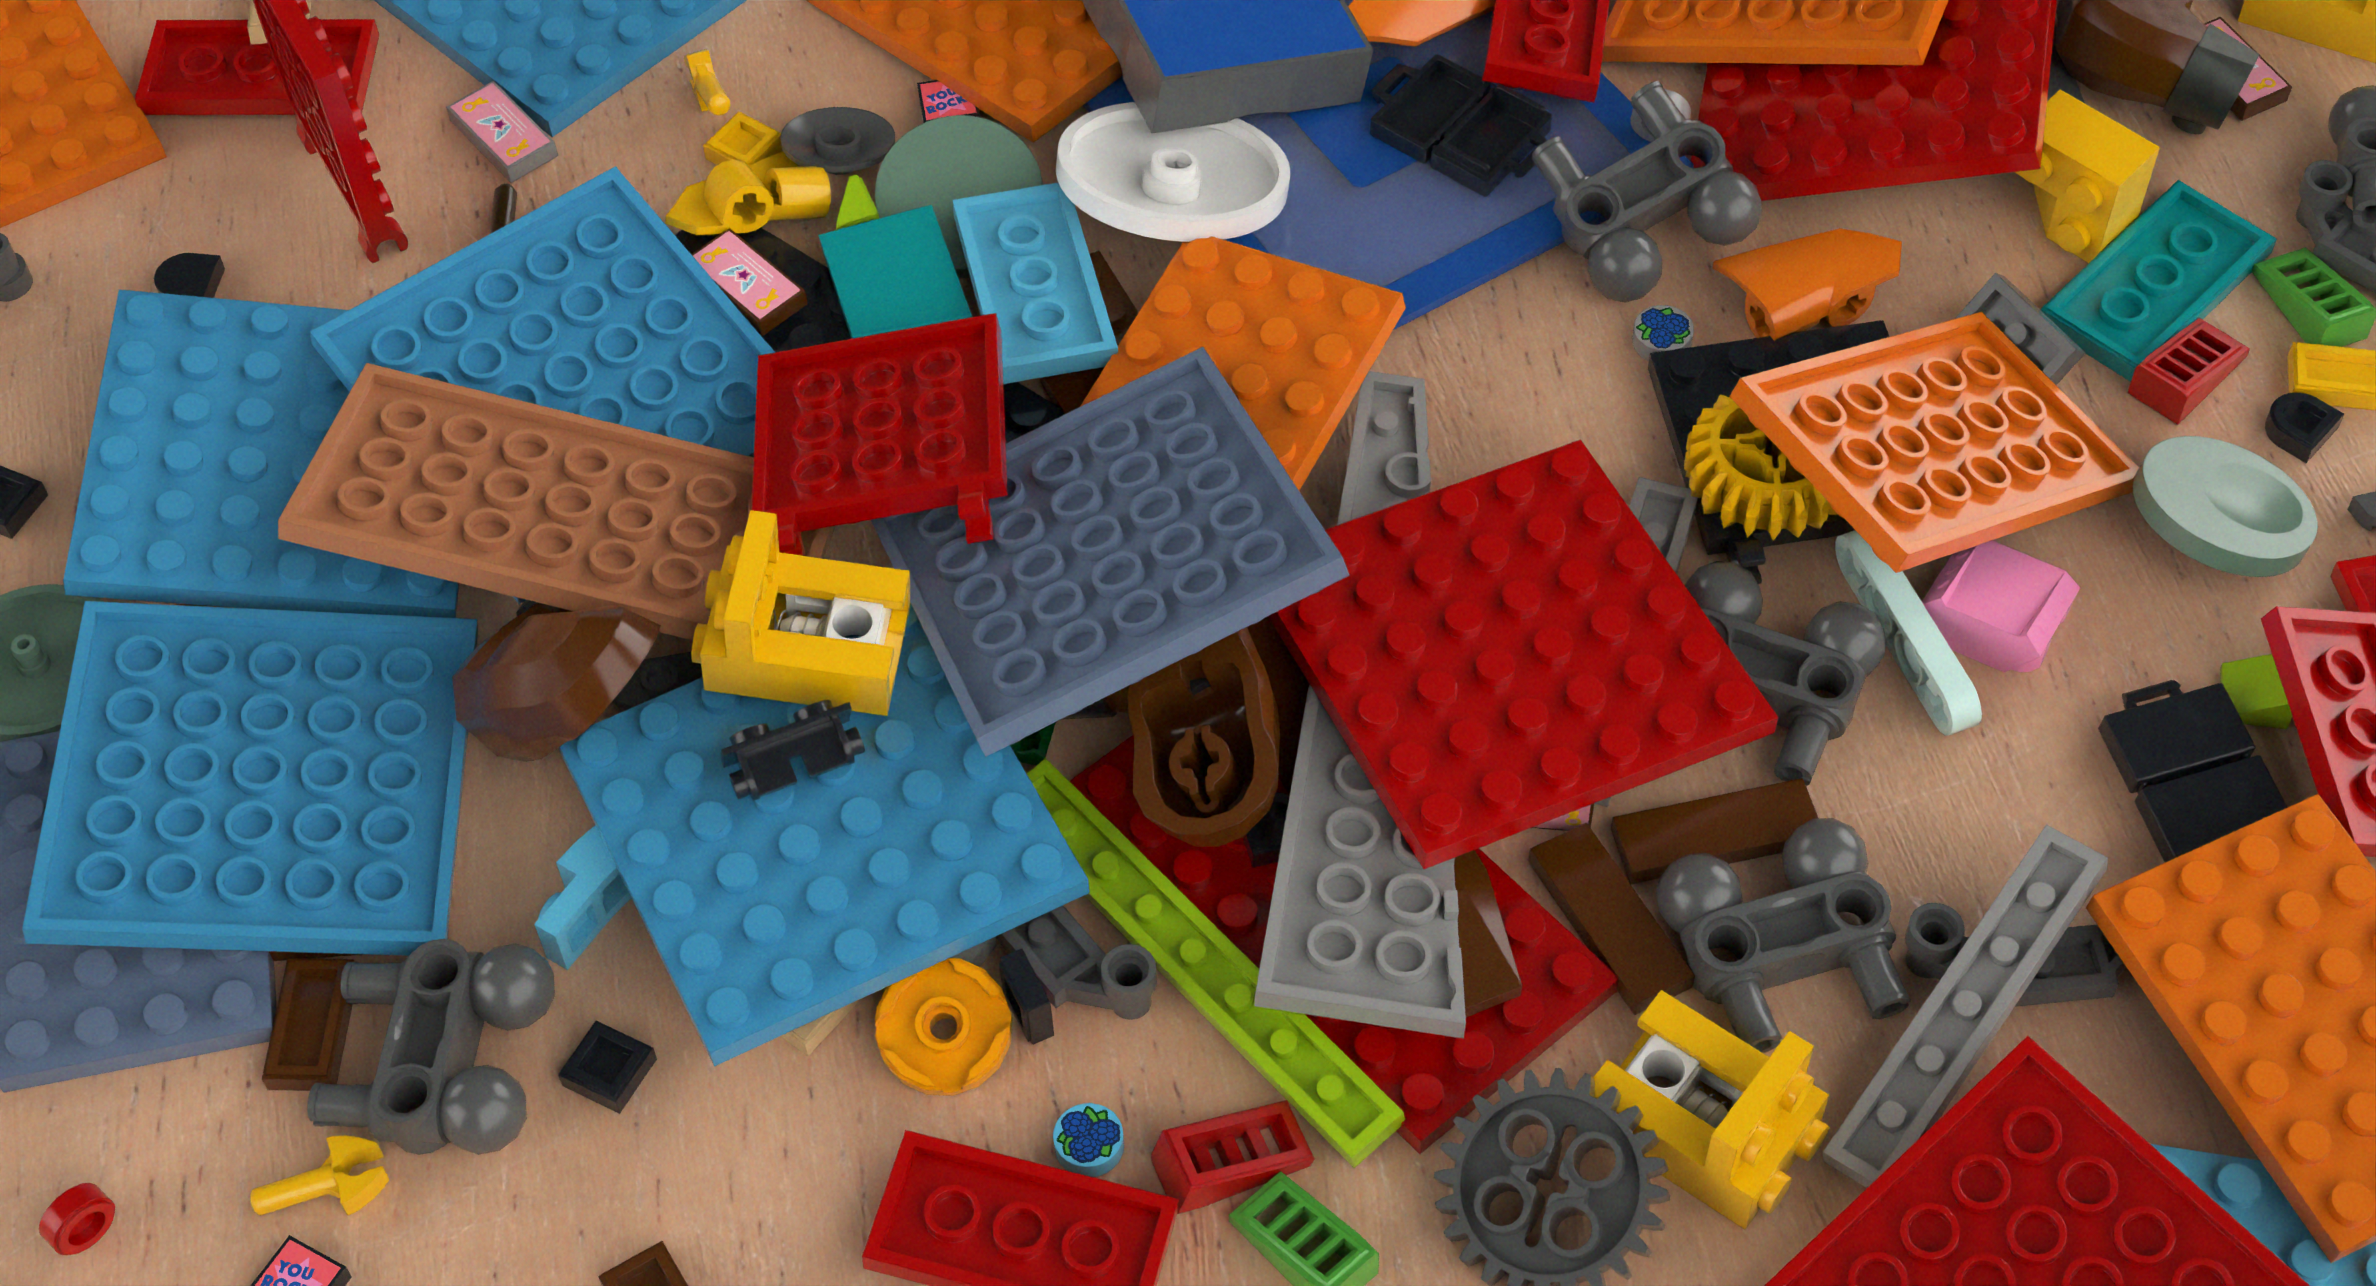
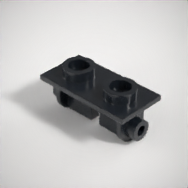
(766, 754)

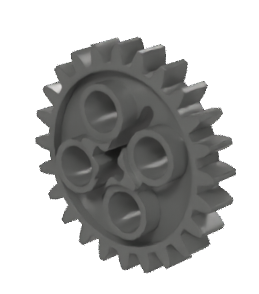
(1489, 1167)

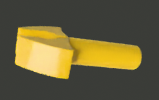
(705, 84)
(328, 1179)

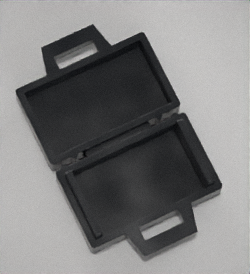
(1459, 123)
(2189, 765)

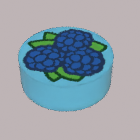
(1088, 1139)

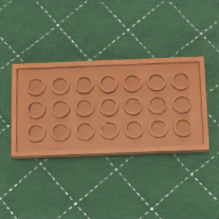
(524, 499)

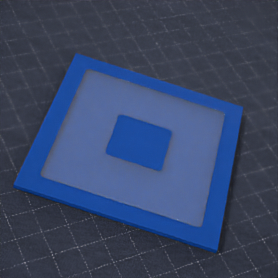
(1398, 221)

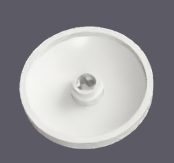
(1173, 182)

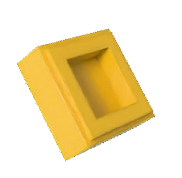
(743, 141)

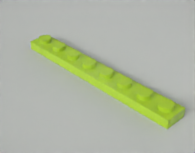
(1219, 978)

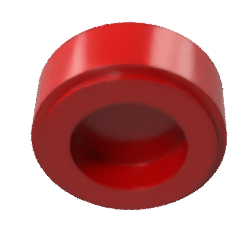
(77, 1219)

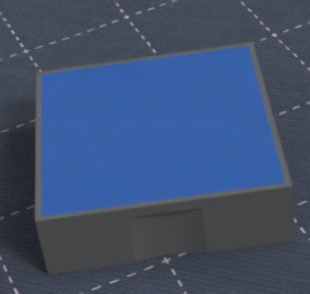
(1233, 57)

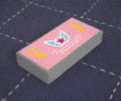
(502, 131)

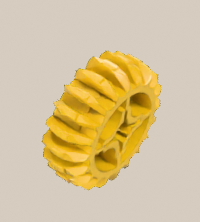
(1748, 476)

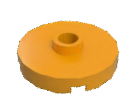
(952, 992)

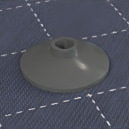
(837, 139)

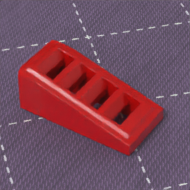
(2169, 394)
(1190, 1173)

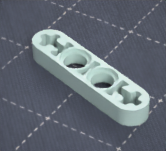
(1911, 636)

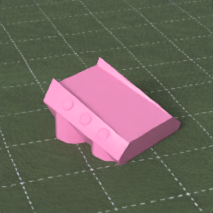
(2000, 605)

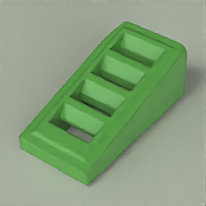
(2351, 311)
(1358, 1257)

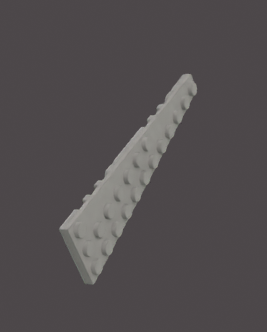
(1351, 909)

